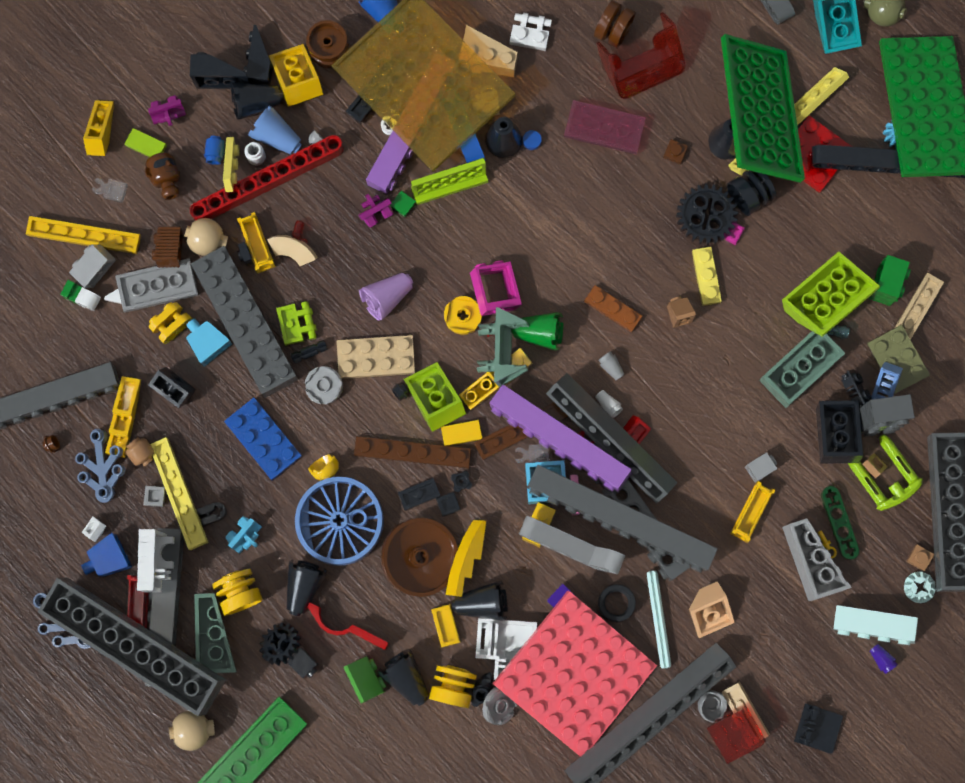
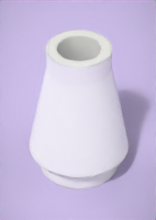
(609, 404)

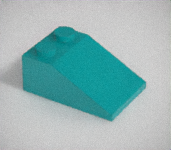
(837, 24)

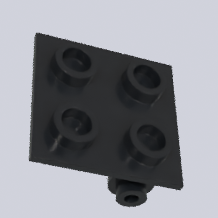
(852, 378)
(818, 728)

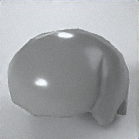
(712, 706)

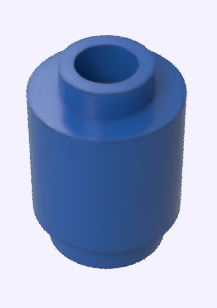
(214, 150)

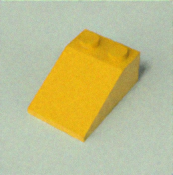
(296, 75)

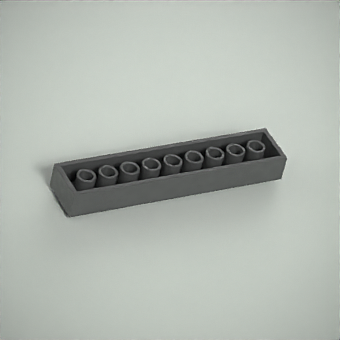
(132, 646)

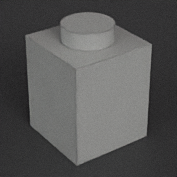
(761, 467)

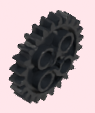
(722, 218)

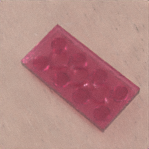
(604, 127)

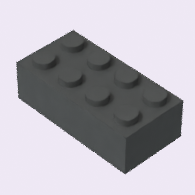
(885, 415)

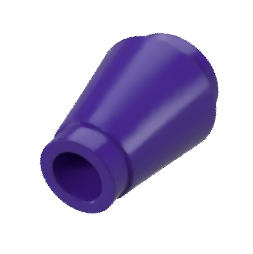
(883, 659)

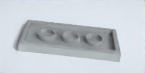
(156, 286)

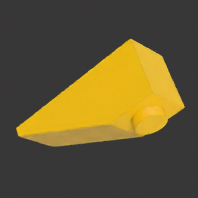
(99, 128)

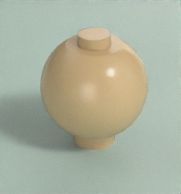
(205, 236)
(191, 731)

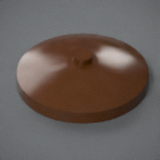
(419, 556)

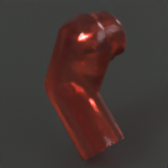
(297, 231)

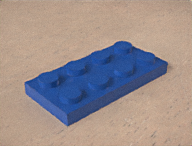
(263, 439)

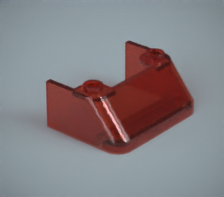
(649, 67)

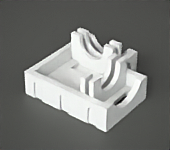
(150, 560)
(502, 640)

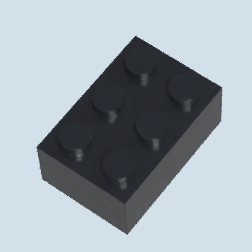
(839, 432)

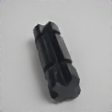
(309, 351)

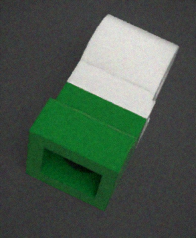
(80, 295)

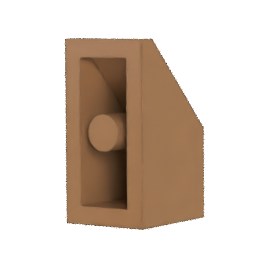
(680, 311)

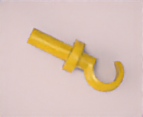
(826, 544)

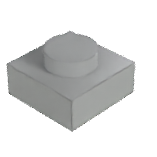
(154, 496)

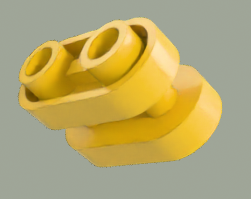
(159, 322)

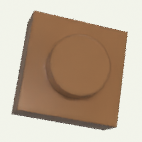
(874, 465)
(920, 557)

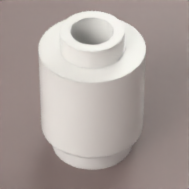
(255, 153)

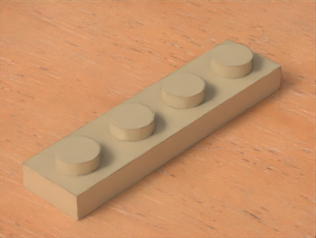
(919, 304)

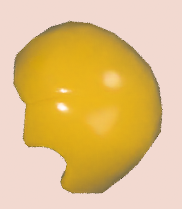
(324, 467)

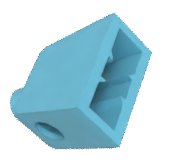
(206, 341)

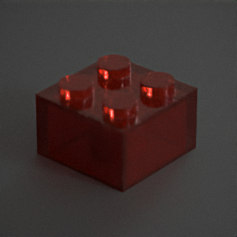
(736, 734)

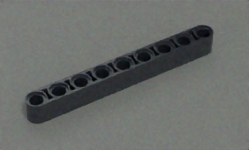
(857, 159)

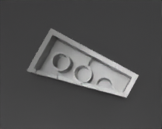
(813, 561)

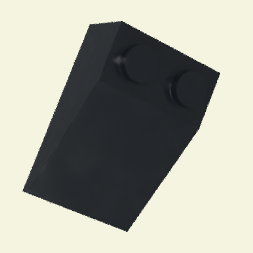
(213, 73)

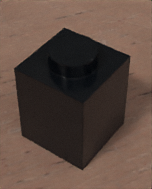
(303, 664)

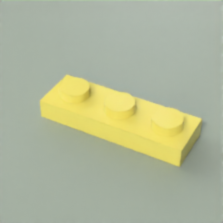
(230, 164)
(706, 276)

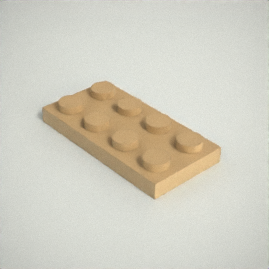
(375, 357)

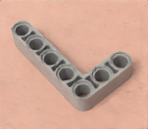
(572, 547)

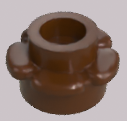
(51, 443)

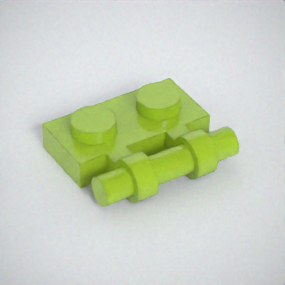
(290, 323)

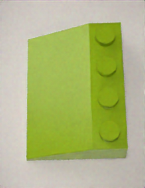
(829, 295)

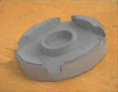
(323, 385)
(498, 707)

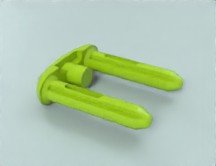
(896, 489)

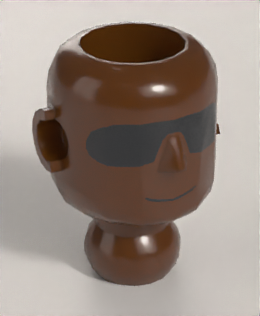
(163, 174)

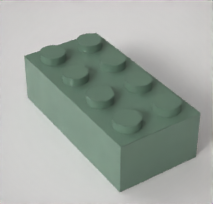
(801, 367)

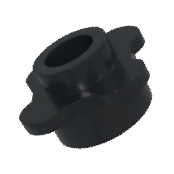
(461, 476)

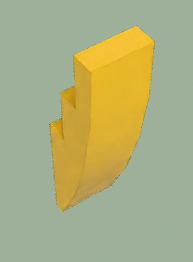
(123, 414)
(469, 549)

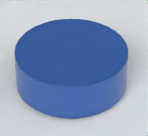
(532, 140)

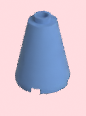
(275, 132)

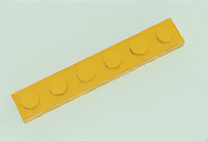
(83, 234)

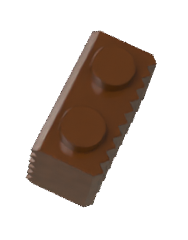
(168, 247)

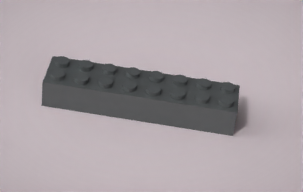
(244, 322)
(947, 490)

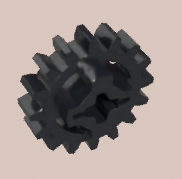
(280, 644)

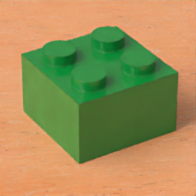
(890, 278)

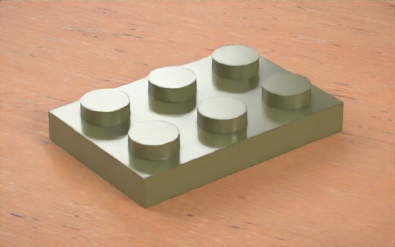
(898, 350)

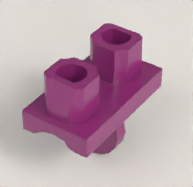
(166, 112)
(368, 215)

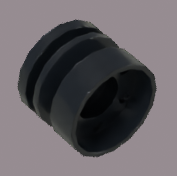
(751, 191)

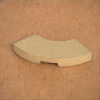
(293, 248)

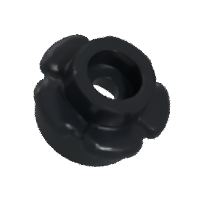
(400, 391)

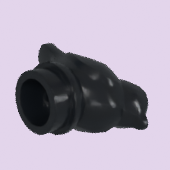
(482, 688)

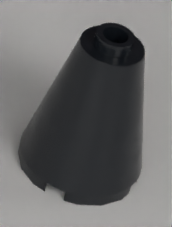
(254, 98)
(503, 138)
(722, 141)
(302, 585)
(483, 602)
(405, 677)

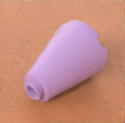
(385, 294)

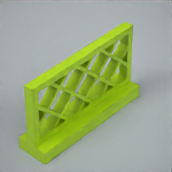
(449, 181)

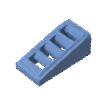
(891, 373)

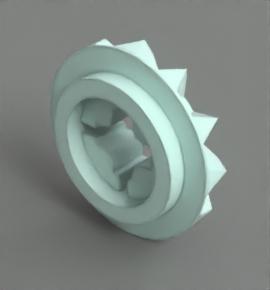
(910, 587)

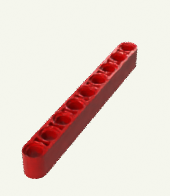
(272, 171)

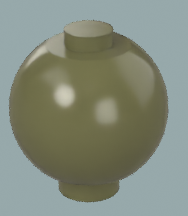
(886, 12)

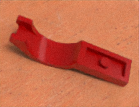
(316, 612)

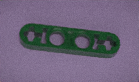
(837, 523)

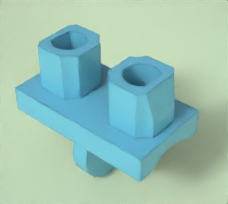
(245, 537)

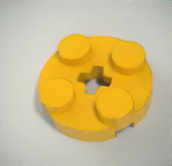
(456, 307)

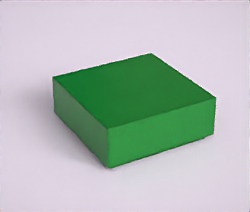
(403, 204)

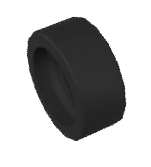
(616, 588)

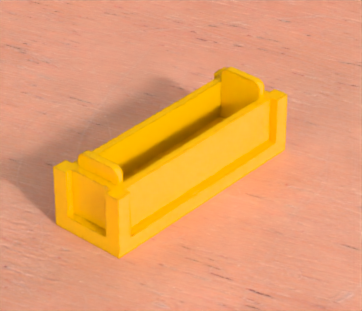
(256, 243)
(751, 512)

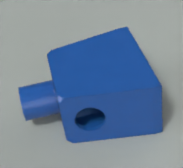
(107, 557)

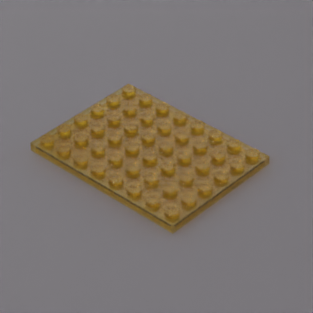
(423, 81)

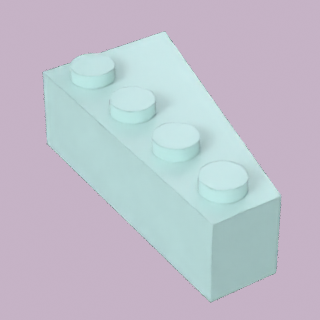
(875, 624)

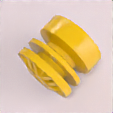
(237, 592)
(453, 686)

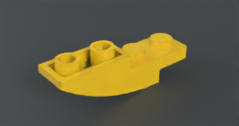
(486, 387)

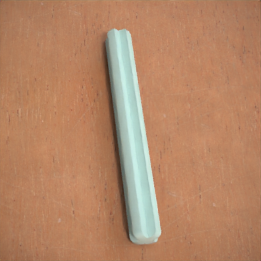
(659, 621)

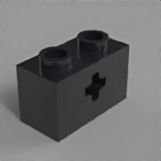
(172, 387)

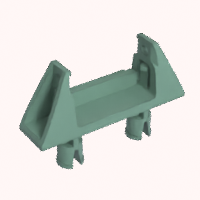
(501, 365)

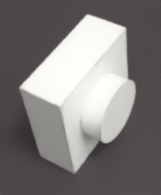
(94, 529)

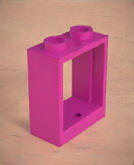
(505, 268)

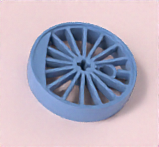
(303, 526)

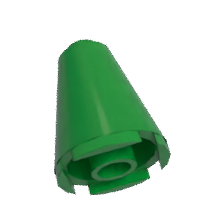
(543, 330)

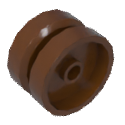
(614, 24)
(326, 42)

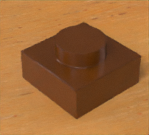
(675, 151)

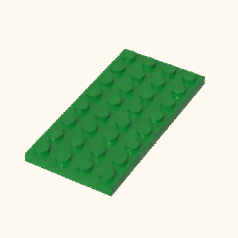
(925, 104)
(762, 109)

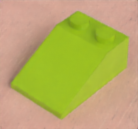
(435, 396)

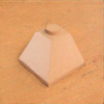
(710, 610)

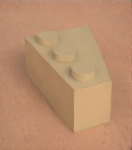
(494, 54)

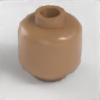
(140, 451)

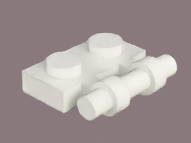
(530, 37)

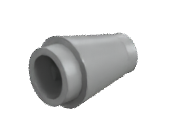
(611, 365)

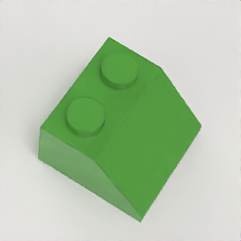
(364, 679)

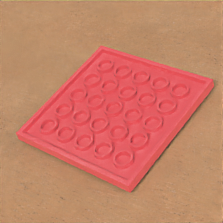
(575, 674)

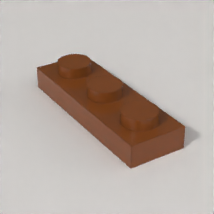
(613, 308)

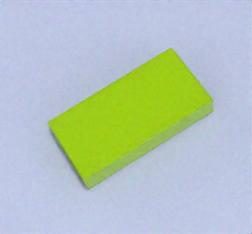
(144, 143)

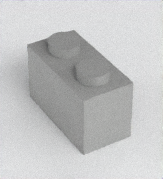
(92, 265)

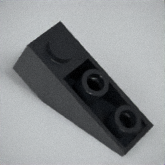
(259, 67)

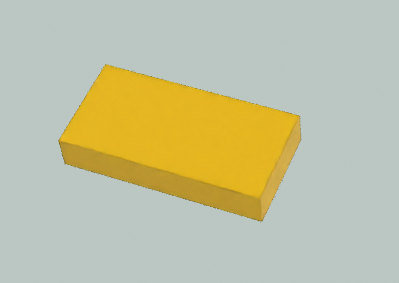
(461, 433)
(445, 625)

